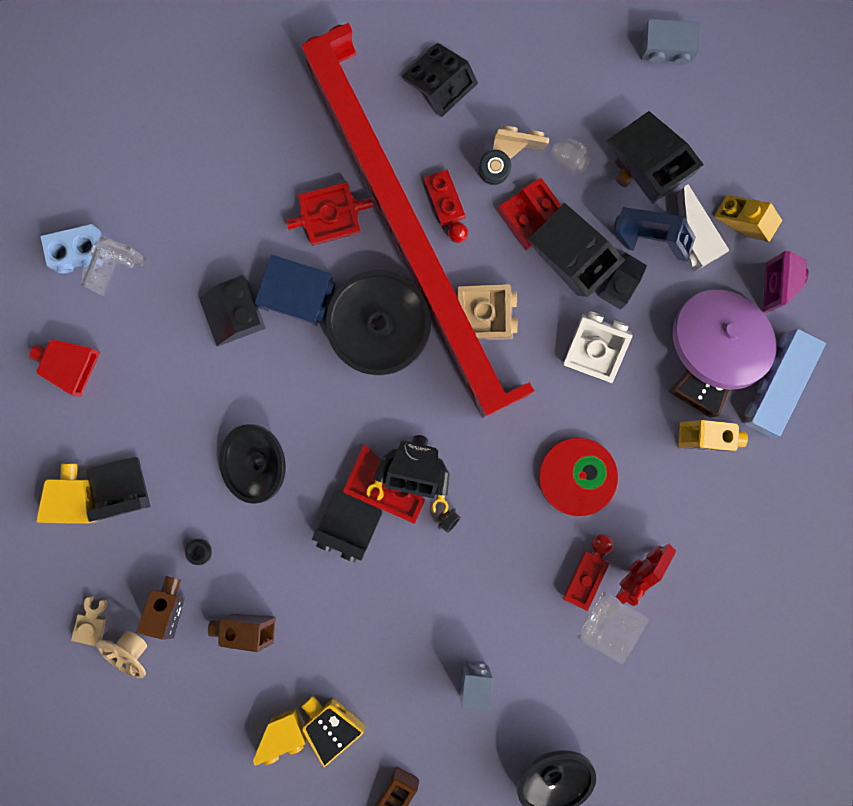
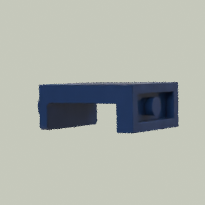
(656, 226)
(295, 290)

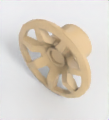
(127, 651)

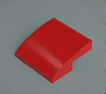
(529, 210)

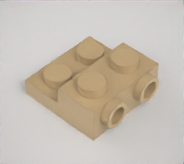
(490, 310)

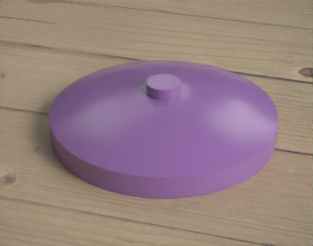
(724, 339)

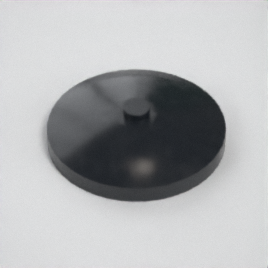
(378, 322)

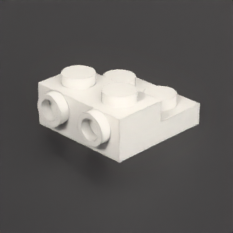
(598, 346)

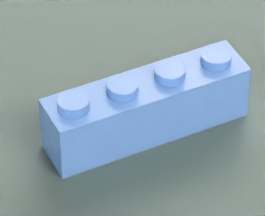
(783, 383)

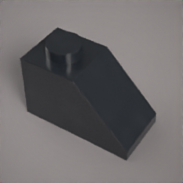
(623, 282)

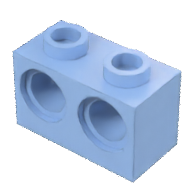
(74, 242)

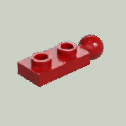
(447, 204)
(589, 573)

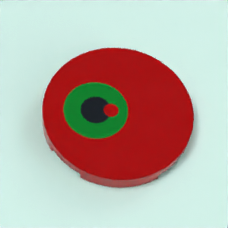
(578, 477)

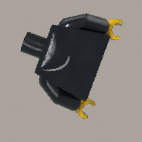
(413, 470)

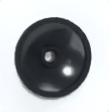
(252, 463)
(557, 780)

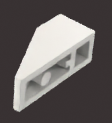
(708, 242)

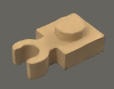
(90, 626)

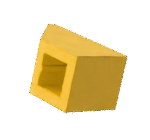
(749, 217)
(281, 736)

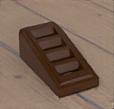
(402, 783)

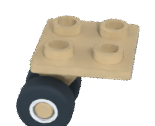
(507, 143)

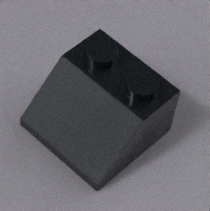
(231, 310)

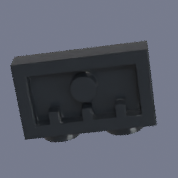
(441, 77)
(117, 489)

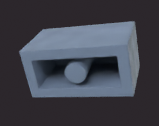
(670, 41)
(476, 686)

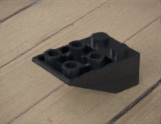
(654, 156)
(575, 250)

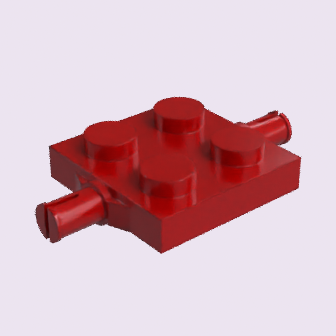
(329, 213)
(645, 574)

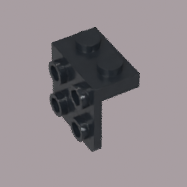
(347, 526)

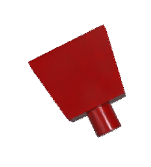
(65, 365)

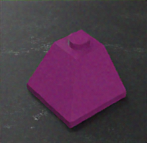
(783, 280)

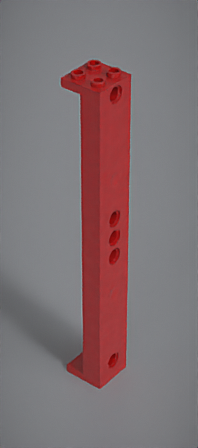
(323, 62)

